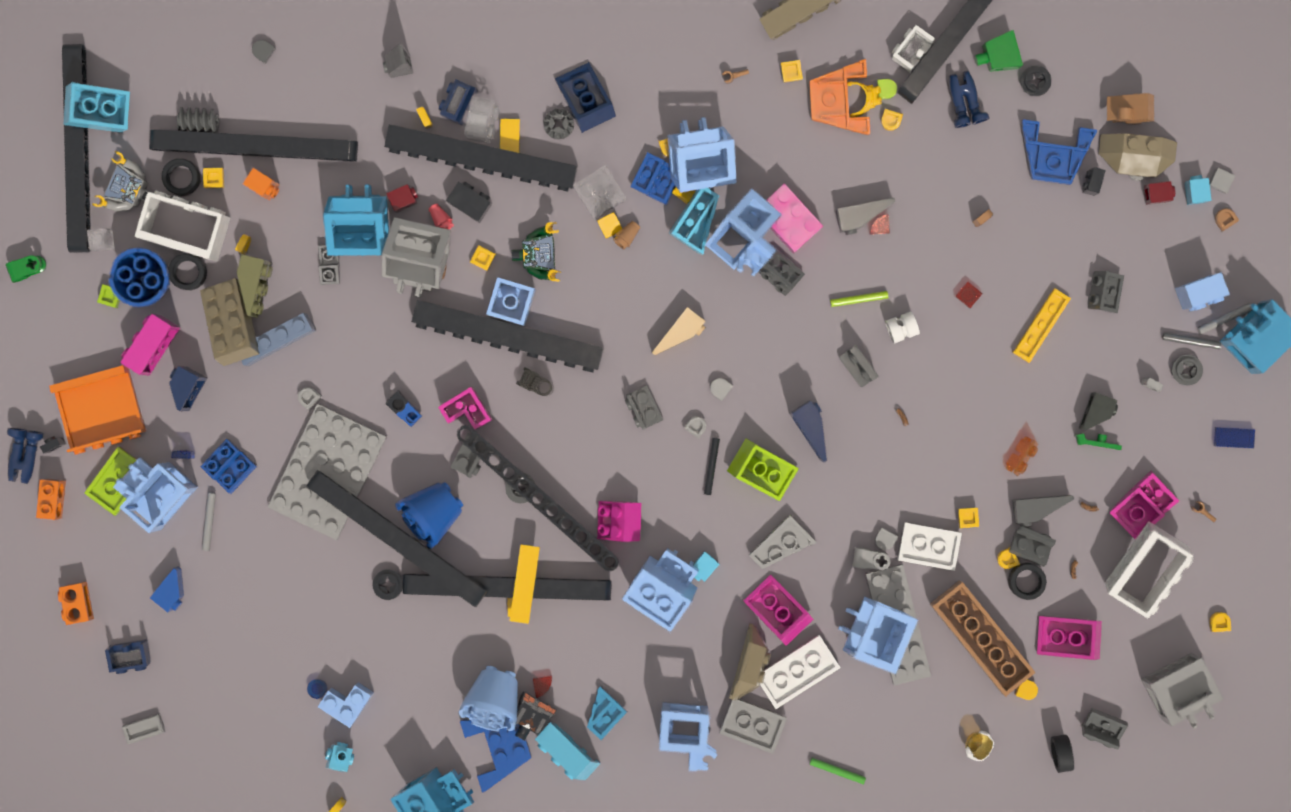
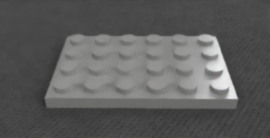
(340, 451)

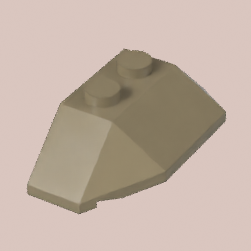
(1137, 154)
(751, 664)

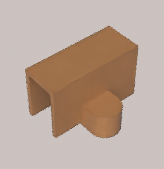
(1131, 108)

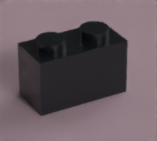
(469, 202)

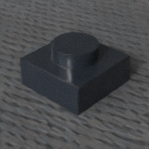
(52, 444)

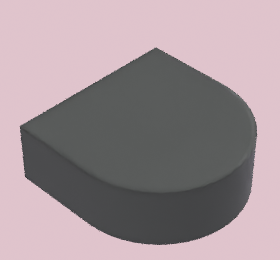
(262, 50)

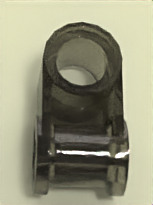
(534, 382)

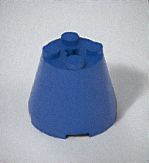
(139, 277)
(430, 512)

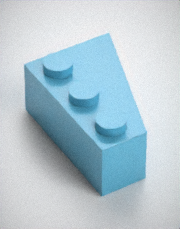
(695, 220)
(566, 752)

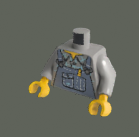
(125, 187)

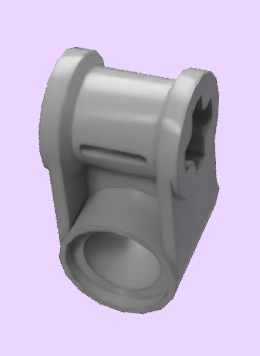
(867, 558)

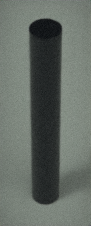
(711, 466)

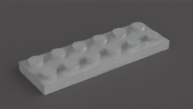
(892, 589)

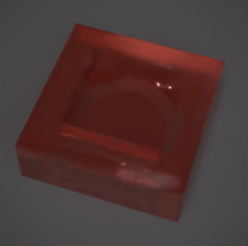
(968, 295)

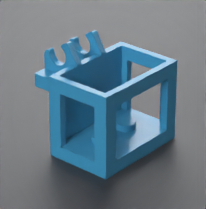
(356, 223)
(1260, 336)
(433, 794)

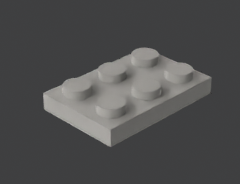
(753, 725)

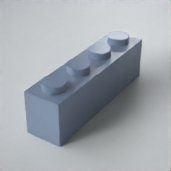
(281, 337)

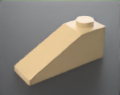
(683, 329)

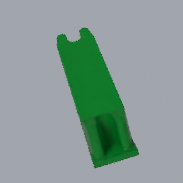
(1101, 441)

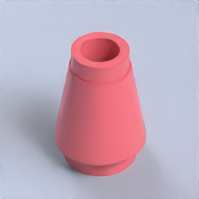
(440, 217)

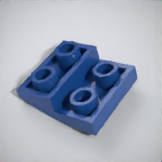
(228, 466)

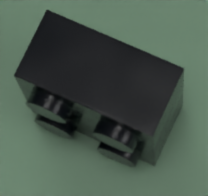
(1094, 180)

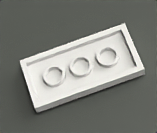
(798, 671)

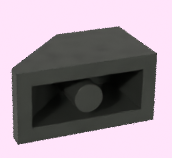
(1099, 409)

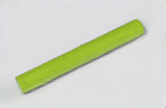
(859, 298)

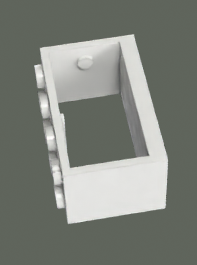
(149, 213)
(1133, 558)

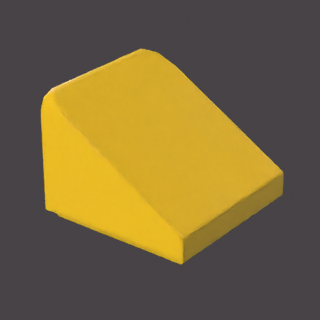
(609, 225)

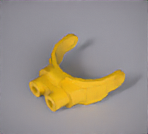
(872, 97)

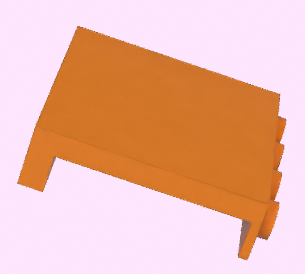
(99, 409)

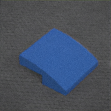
(654, 179)

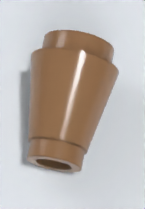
(626, 235)

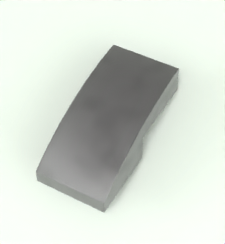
(329, 267)

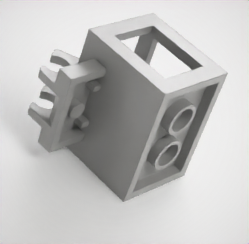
(415, 255)
(1183, 690)

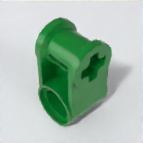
(23, 268)

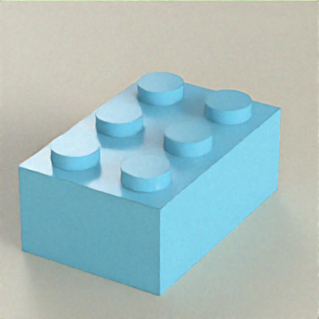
(96, 107)

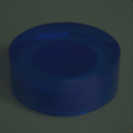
(317, 688)

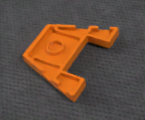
(830, 99)

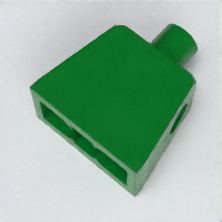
(1000, 53)

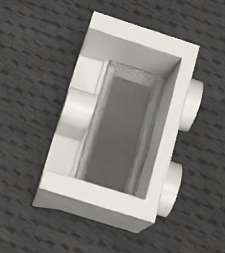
(913, 48)

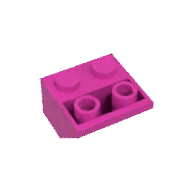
(619, 521)

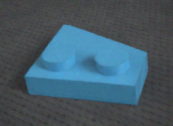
(605, 714)

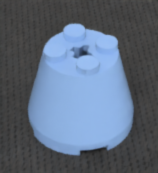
(492, 700)

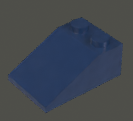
(585, 97)
(810, 424)

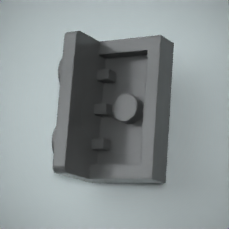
(1104, 728)

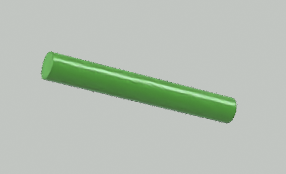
(838, 771)

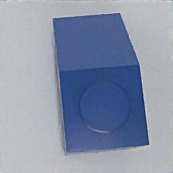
(170, 591)

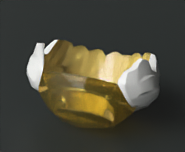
(979, 745)

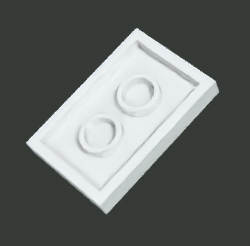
(929, 546)

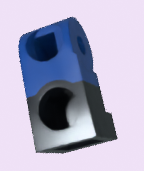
(403, 408)

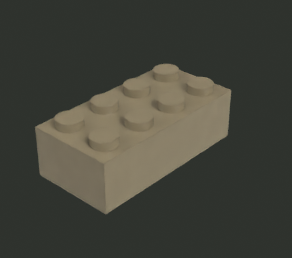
(228, 324)

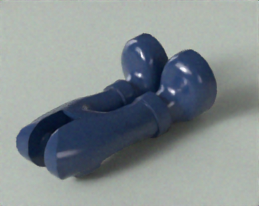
(970, 92)
(15, 460)

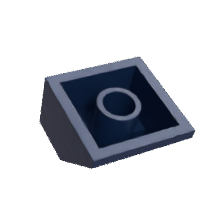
(185, 386)

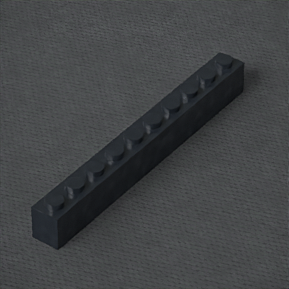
(480, 156)
(507, 335)

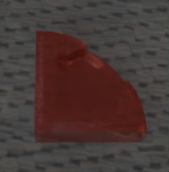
(880, 226)
(542, 685)

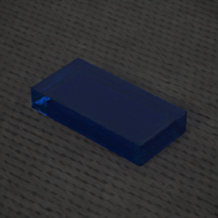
(1234, 437)

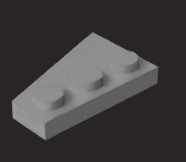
(781, 542)

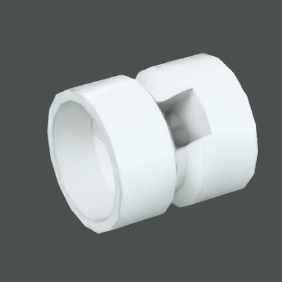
(902, 327)

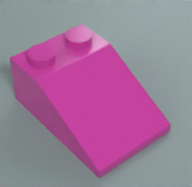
(778, 610)
(1069, 637)

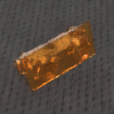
(1019, 463)

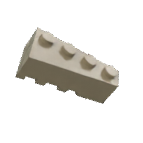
(789, 13)

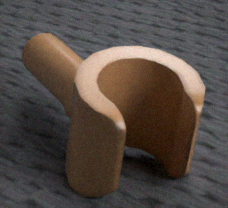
(734, 75)
(1202, 510)

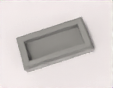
(143, 728)

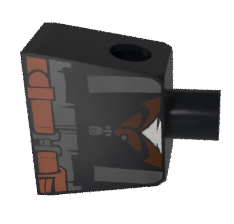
(532, 715)

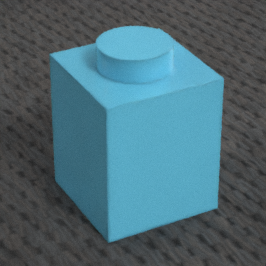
(1197, 190)
(706, 566)

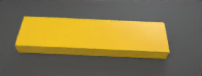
(1041, 325)
(524, 583)

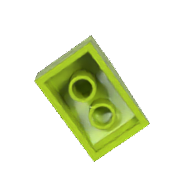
(762, 469)

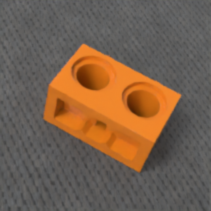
(261, 184)
(50, 499)
(81, 602)

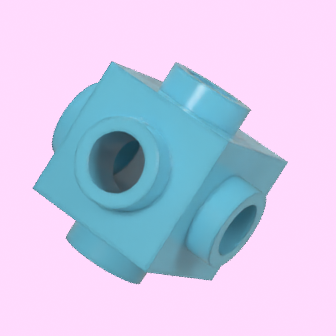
(334, 762)

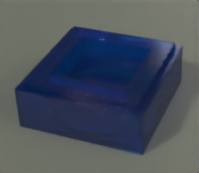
(181, 454)

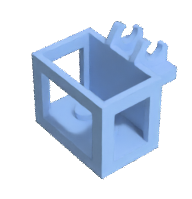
(701, 157)
(752, 221)
(153, 493)
(663, 589)
(879, 634)
(694, 745)

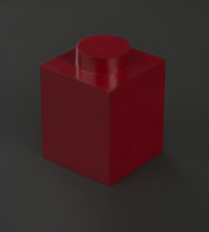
(1159, 192)
(402, 198)

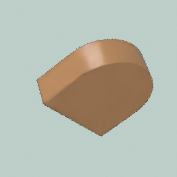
(983, 218)
(1225, 218)

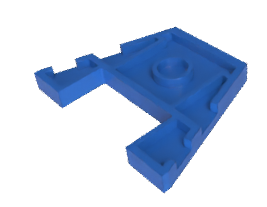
(1053, 161)
(506, 751)

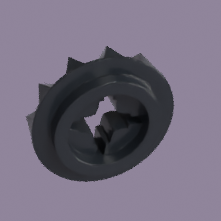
(1040, 73)
(381, 591)

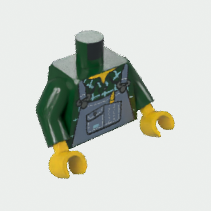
(538, 253)

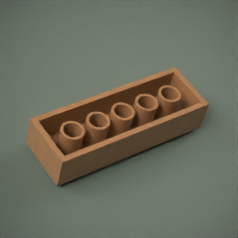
(982, 638)

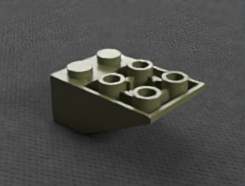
(253, 279)

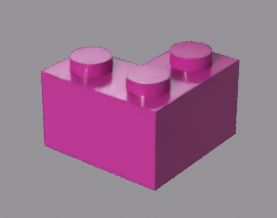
(466, 404)

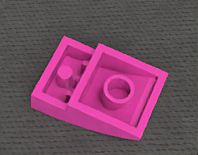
(1144, 503)

